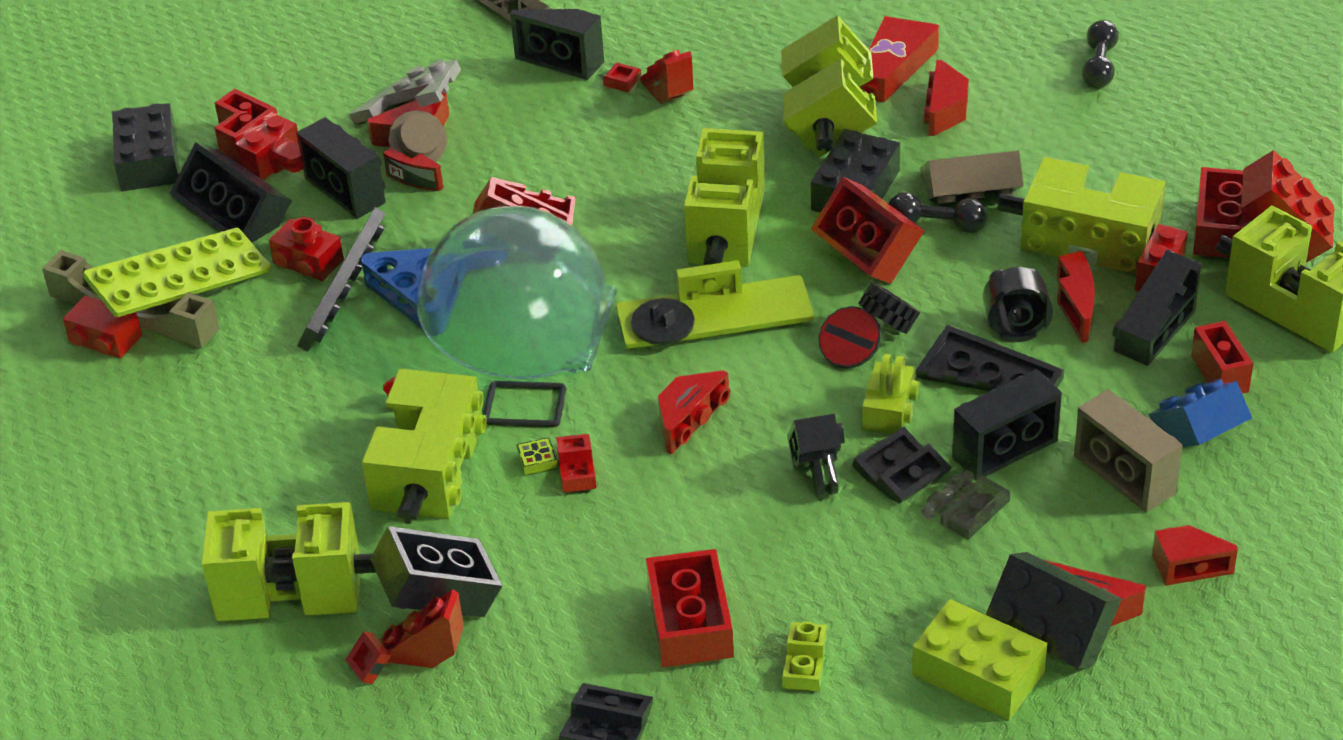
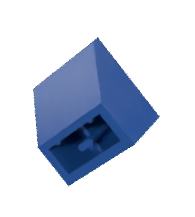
(1202, 412)

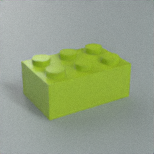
(979, 659)

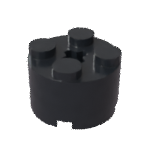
(1017, 303)

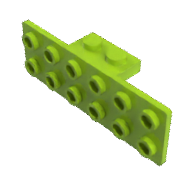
(175, 270)
(727, 305)

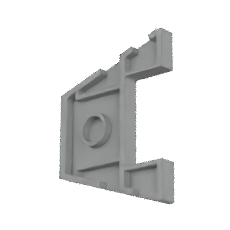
(418, 84)

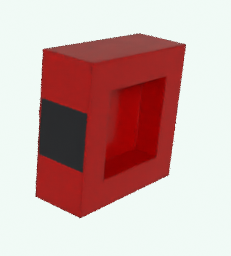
(368, 657)

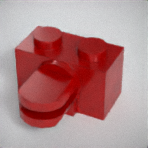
(270, 148)

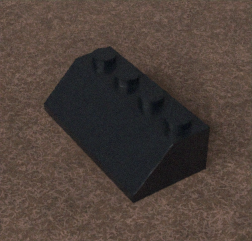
(228, 194)

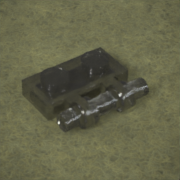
(972, 509)

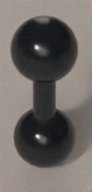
(1099, 70)
(967, 215)

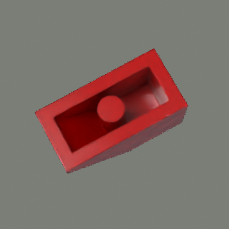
(1192, 555)

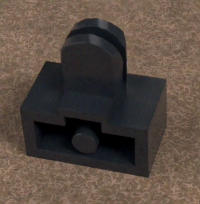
(816, 443)

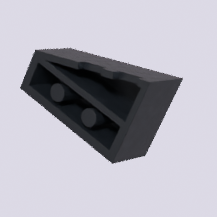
(1158, 309)

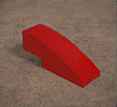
(1076, 292)

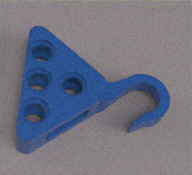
(401, 280)

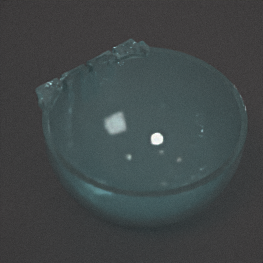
(515, 294)

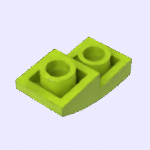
(804, 656)

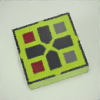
(537, 456)

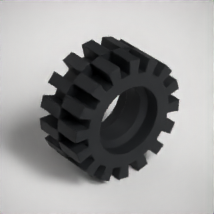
(889, 308)

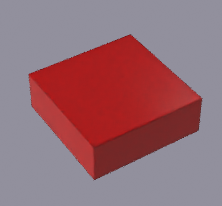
(622, 77)

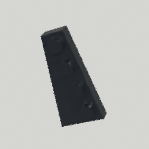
(979, 363)

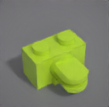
(889, 396)

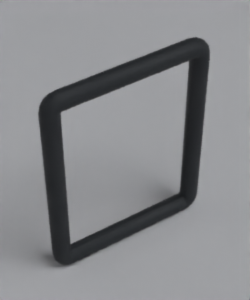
(525, 422)

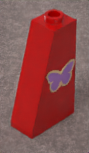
(898, 53)

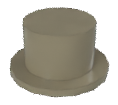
(418, 133)

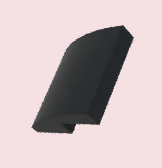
(900, 465)
(606, 714)

